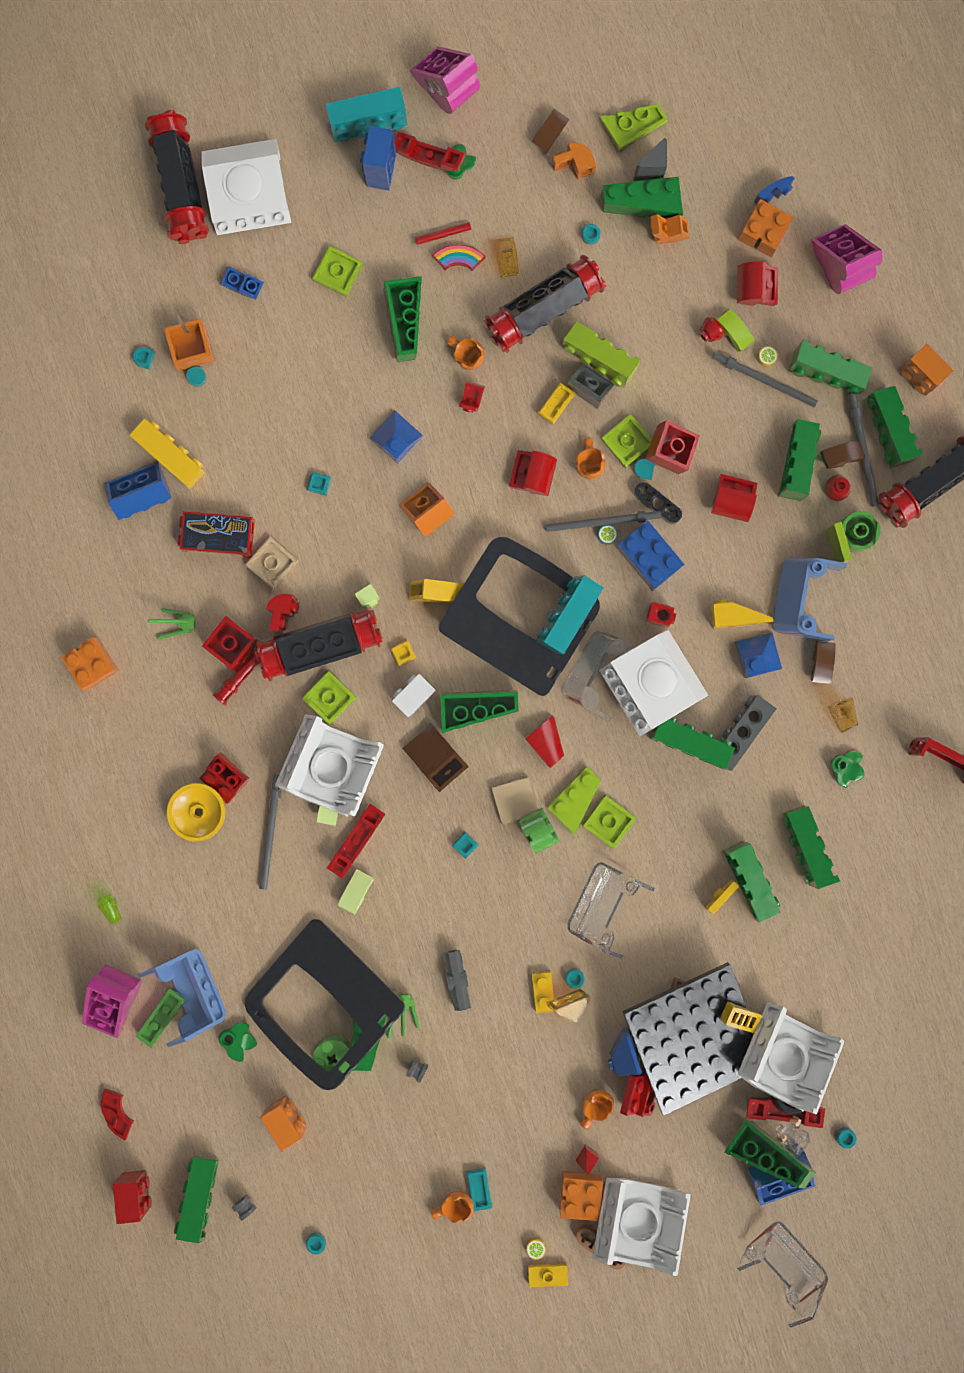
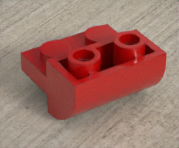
(757, 284)
(533, 472)
(734, 498)
(282, 606)
(224, 777)
(638, 1096)

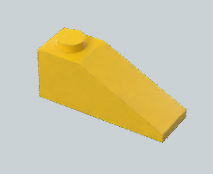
(733, 614)

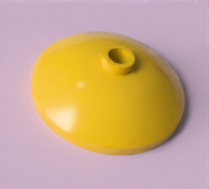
(183, 816)

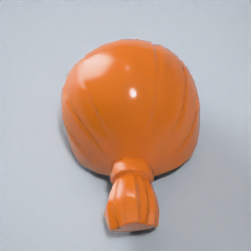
(467, 352)
(591, 461)
(597, 1107)
(456, 1207)

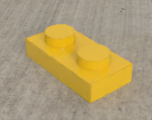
(542, 991)

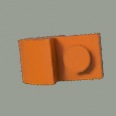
(577, 156)
(670, 229)

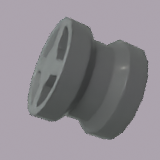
(417, 1070)
(244, 1207)

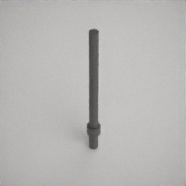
(731, 363)
(856, 415)
(641, 517)
(274, 793)

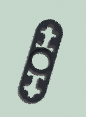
(649, 491)

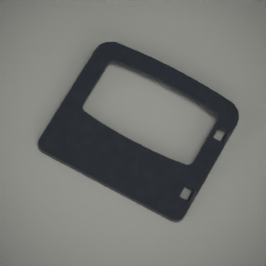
(497, 641)
(347, 980)

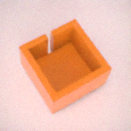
(768, 225)
(189, 348)
(926, 370)
(89, 663)
(283, 1123)
(582, 1196)

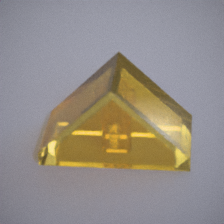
(507, 257)
(844, 714)
(570, 1005)

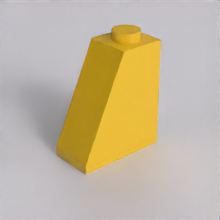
(433, 591)

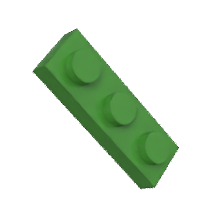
(161, 1017)

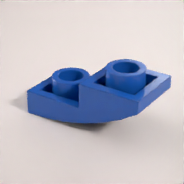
(776, 189)
(241, 283)

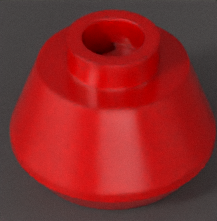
(711, 330)
(837, 488)

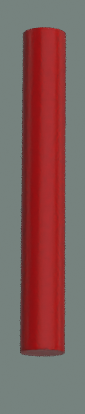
(443, 233)

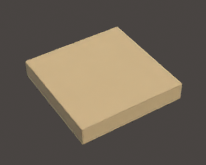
(272, 563)
(514, 800)

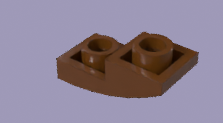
(550, 130)
(842, 454)
(823, 662)

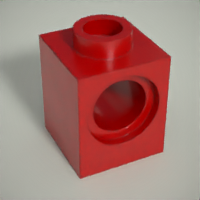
(652, 615)

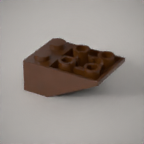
(435, 757)

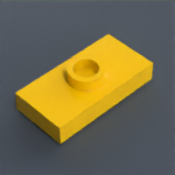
(556, 403)
(721, 896)
(548, 1275)

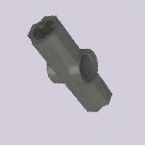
(457, 980)

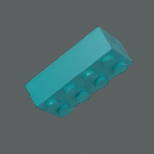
(355, 115)
(569, 614)

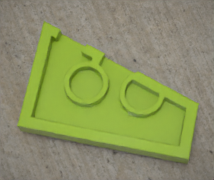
(633, 125)
(575, 799)

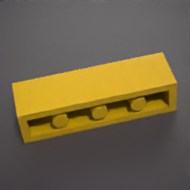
(168, 454)

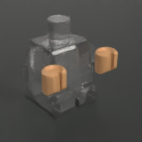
(793, 1136)

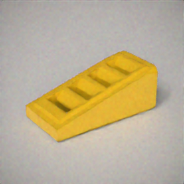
(729, 1012)

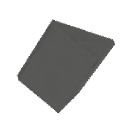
(653, 164)
(590, 385)

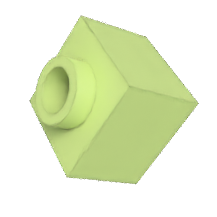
(368, 597)

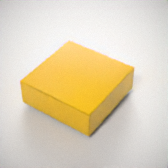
(403, 653)

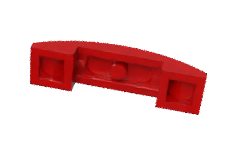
(428, 154)
(356, 841)
(765, 1109)

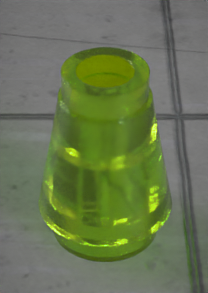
(109, 908)

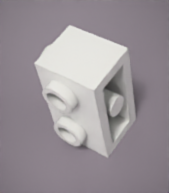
(413, 695)

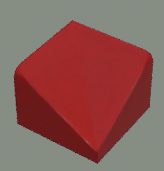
(587, 1159)

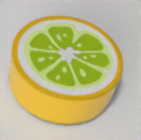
(767, 356)
(536, 1248)

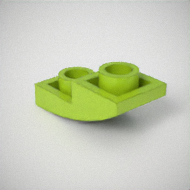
(735, 329)

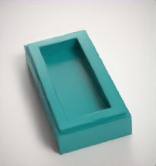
(479, 1189)

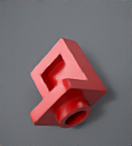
(471, 397)

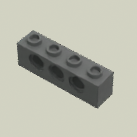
(764, 711)

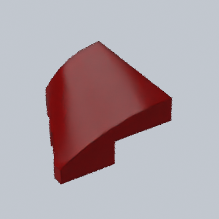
(546, 742)

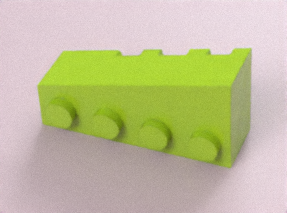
(601, 354)

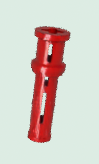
(230, 686)

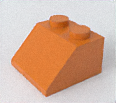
(427, 509)

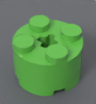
(866, 526)
(538, 830)
(329, 1046)

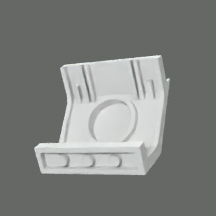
(245, 187)
(653, 682)
(329, 766)
(790, 1059)
(641, 1225)

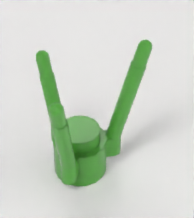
(186, 622)
(409, 1002)

